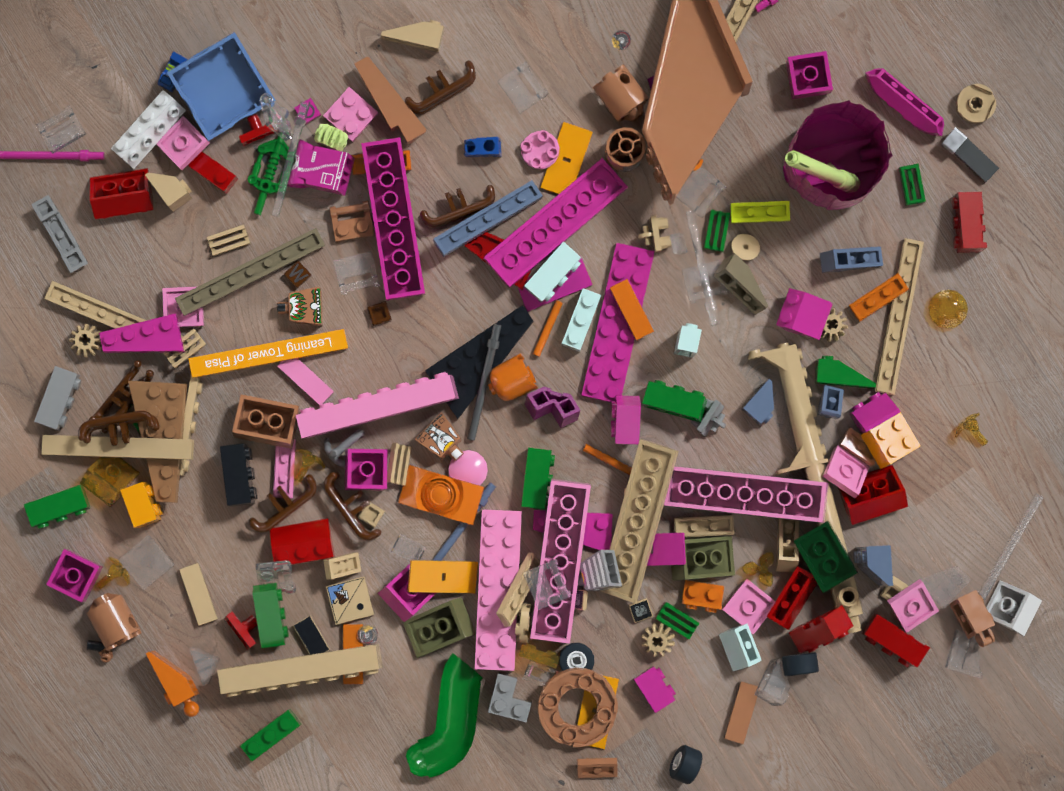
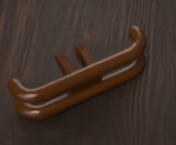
(444, 94)
(457, 214)
(122, 396)
(112, 422)
(343, 507)
(288, 509)

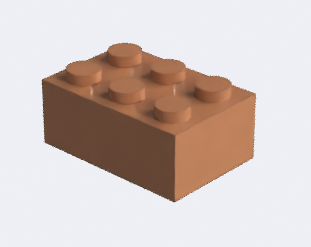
(266, 421)

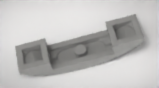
(60, 233)

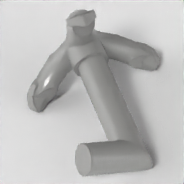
(333, 454)

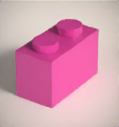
(655, 689)

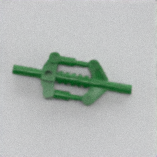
(266, 186)

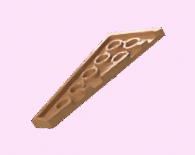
(167, 404)

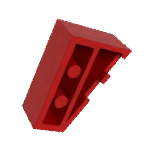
(968, 222)
(821, 630)
(895, 641)

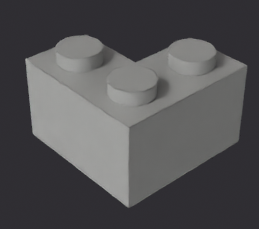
(504, 703)

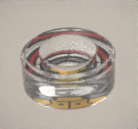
(621, 39)
(367, 634)

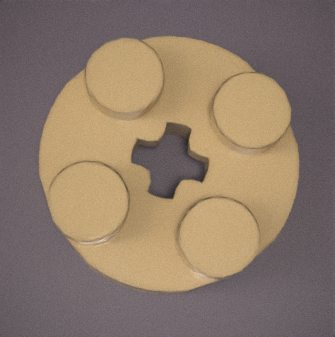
(986, 99)
(523, 628)

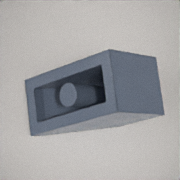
(831, 402)
(761, 404)

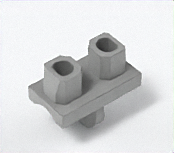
(712, 419)

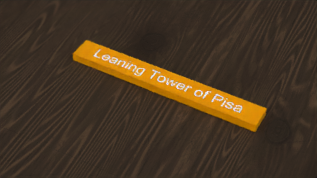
(268, 353)

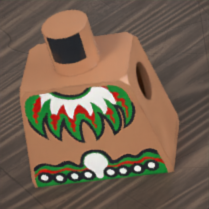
(303, 306)

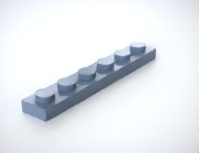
(487, 218)

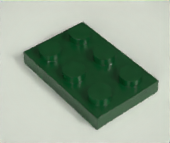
(825, 556)

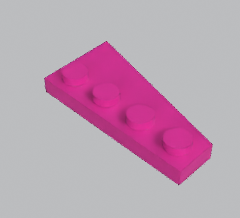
(152, 335)
(597, 529)

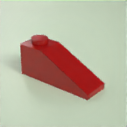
(213, 172)

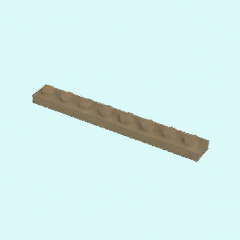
(249, 272)

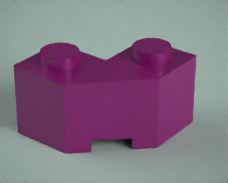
(546, 401)

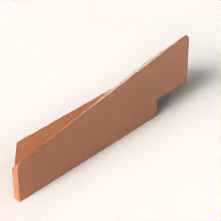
(389, 102)

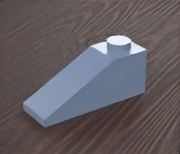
(851, 259)

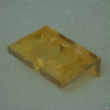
(548, 659)

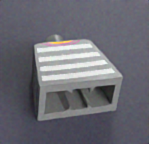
(600, 572)

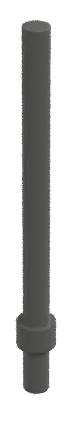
(492, 345)

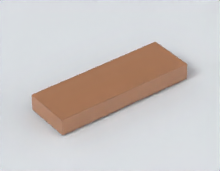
(741, 713)

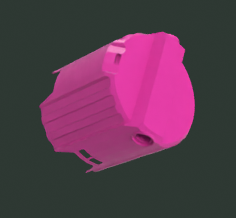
(848, 139)

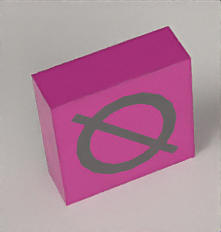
(312, 111)

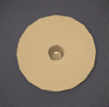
(745, 247)

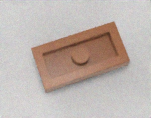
(856, 446)
(597, 767)

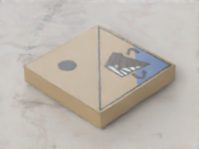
(350, 600)

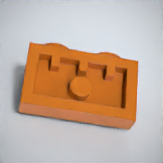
(702, 595)

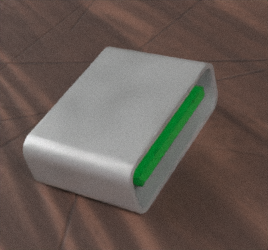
(954, 140)

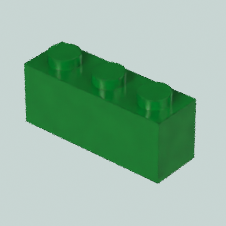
(675, 401)
(537, 478)
(57, 507)
(270, 615)
(270, 735)

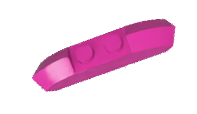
(905, 102)

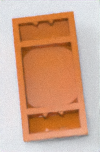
(441, 495)

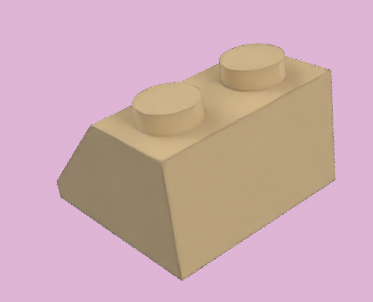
(173, 192)

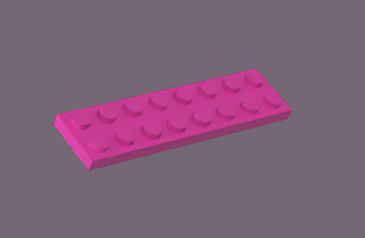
(555, 223)
(613, 336)

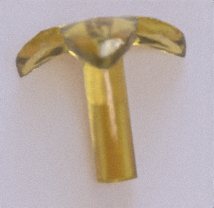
(972, 426)
(307, 460)
(113, 572)
(765, 576)

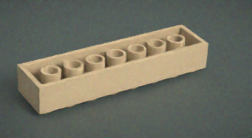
(297, 669)

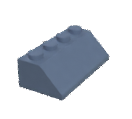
(875, 563)

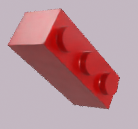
(792, 598)

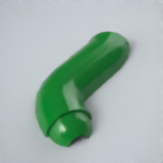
(454, 722)

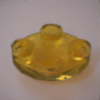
(948, 309)

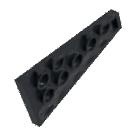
(468, 361)

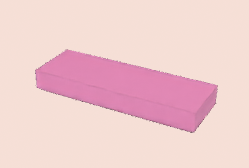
(306, 380)
(284, 470)

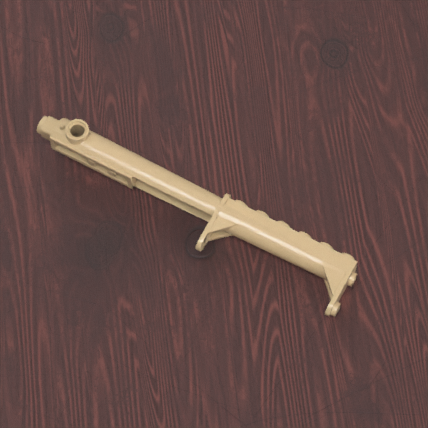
(809, 452)

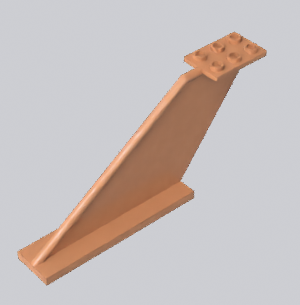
(692, 90)

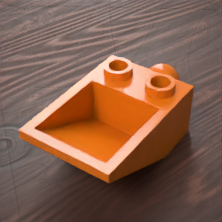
(176, 683)

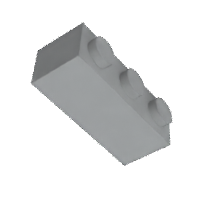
(58, 398)

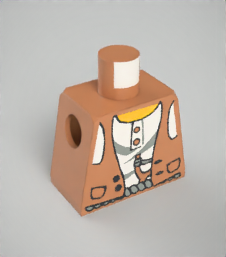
(441, 438)

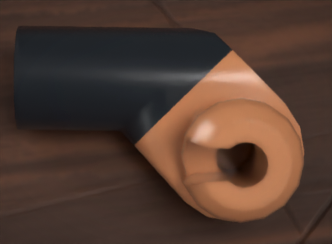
(98, 646)

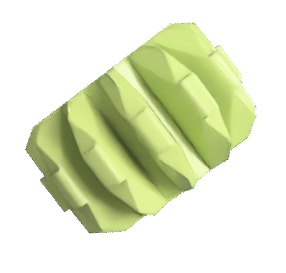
(331, 137)

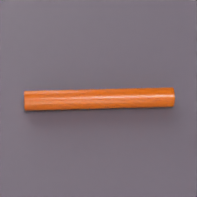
(547, 328)
(607, 459)

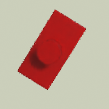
(257, 133)
(242, 628)

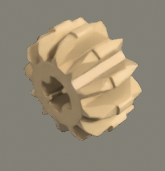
(838, 323)
(82, 347)
(660, 646)

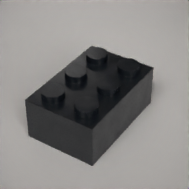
(238, 474)

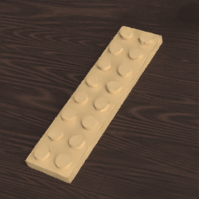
(641, 515)

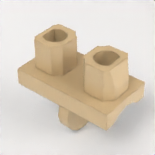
(658, 242)

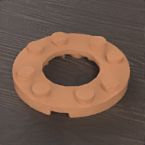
(587, 733)

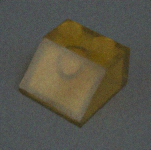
(108, 477)

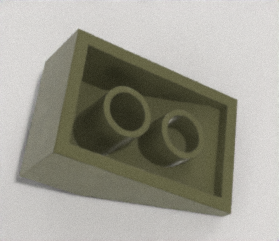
(706, 559)
(439, 627)

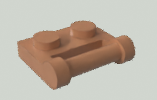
(352, 228)

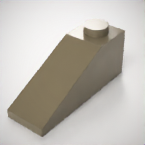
(740, 282)

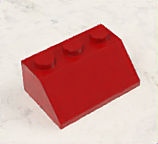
(120, 194)
(879, 495)
(302, 542)

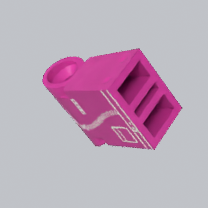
(321, 169)

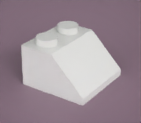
(1013, 607)

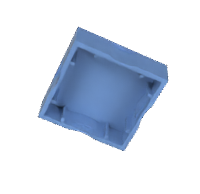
(220, 85)

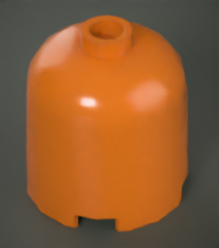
(512, 379)

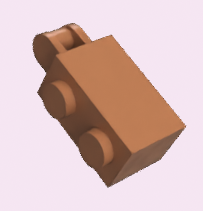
(974, 618)

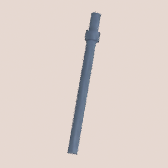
(461, 527)

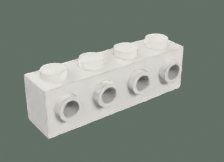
(148, 129)

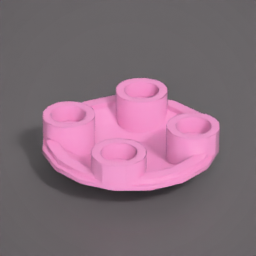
(540, 149)
(469, 468)

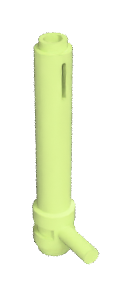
(828, 172)

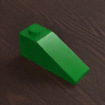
(837, 373)

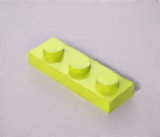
(760, 212)

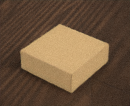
(371, 514)

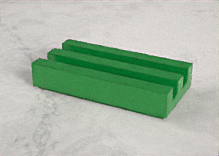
(904, 184)
(720, 214)
(691, 629)

